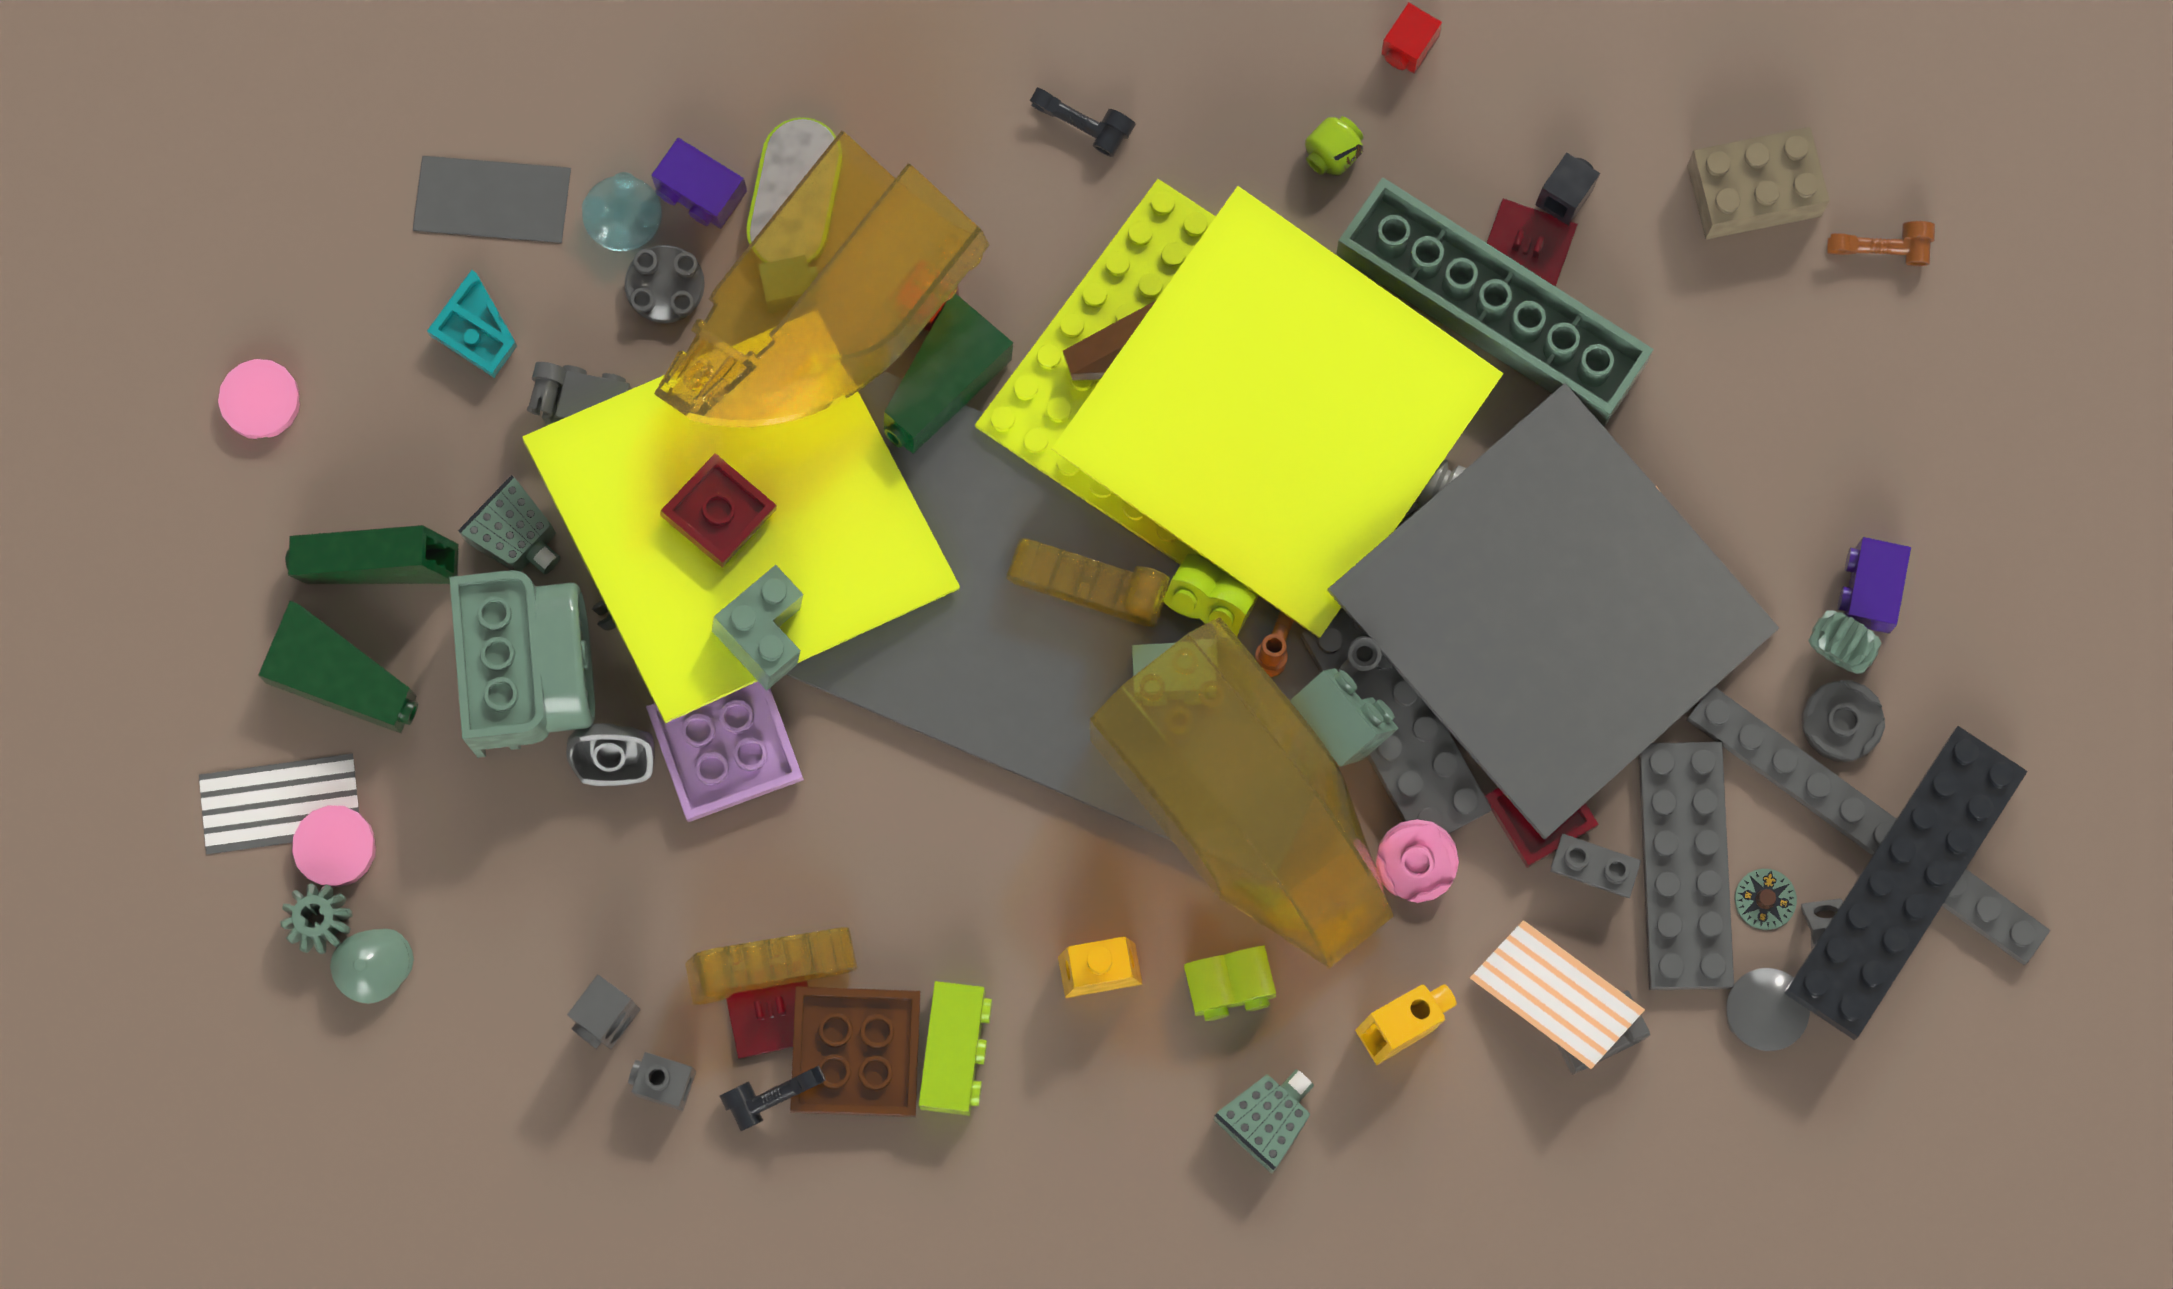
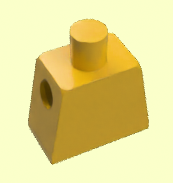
(1099, 966)
(1404, 1021)

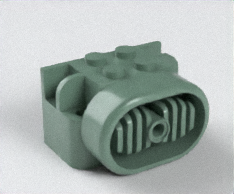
(520, 659)

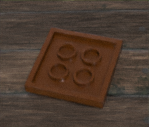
(863, 1047)

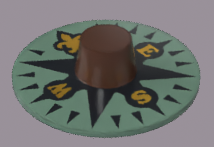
(1765, 899)

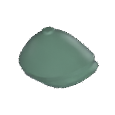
(371, 964)

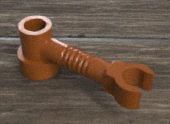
(1914, 243)
(1275, 662)

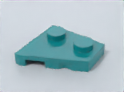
(474, 327)

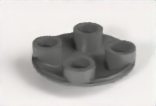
(664, 283)
(1763, 1013)

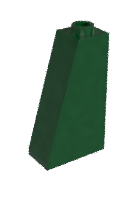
(946, 373)
(373, 557)
(329, 670)

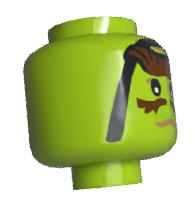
(1334, 146)

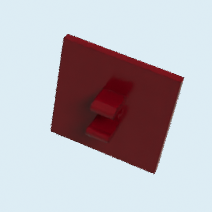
(1532, 239)
(763, 1019)

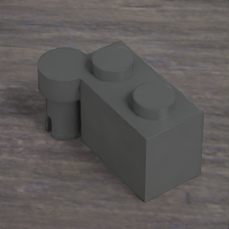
(569, 390)

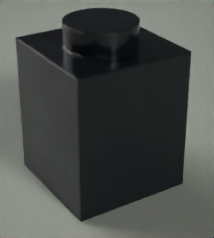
(1567, 188)

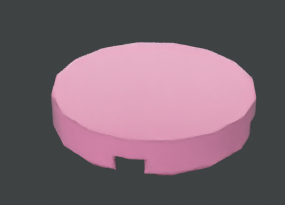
(259, 399)
(334, 846)
(1417, 860)

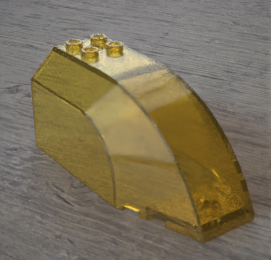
(824, 294)
(1245, 792)

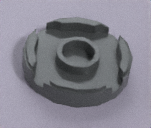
(1843, 720)

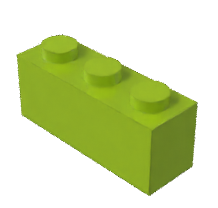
(954, 1048)

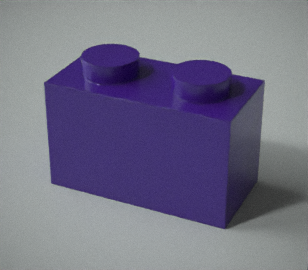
(698, 184)
(1875, 583)

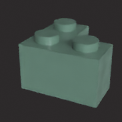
(752, 626)
(1341, 719)

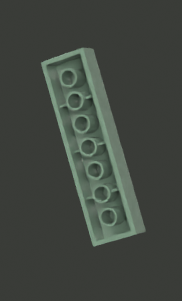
(1492, 300)

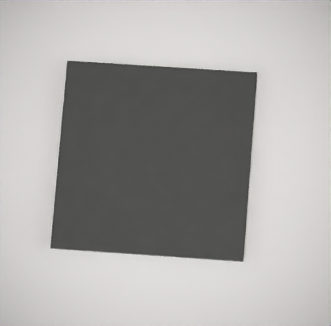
(1553, 610)

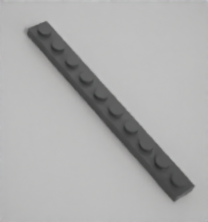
(1856, 816)

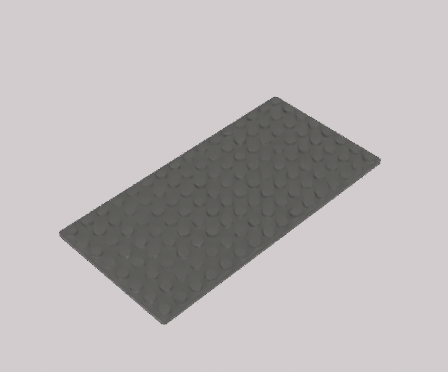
(1001, 663)

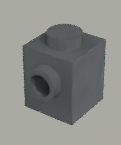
(662, 1080)

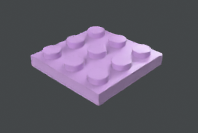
(727, 751)

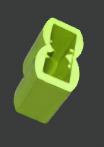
(1208, 592)
(1230, 982)

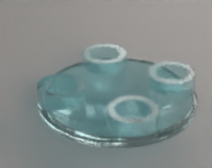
(621, 212)

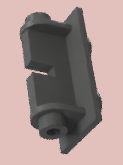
(1595, 866)

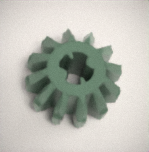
(1844, 642)
(304, 930)

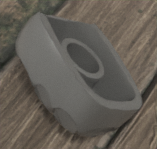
(611, 754)

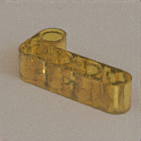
(1090, 583)
(769, 963)

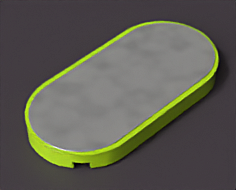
(784, 162)

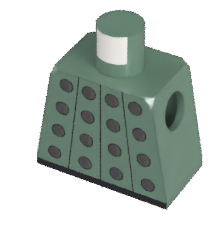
(512, 530)
(1267, 1117)

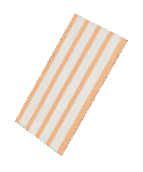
(1557, 994)

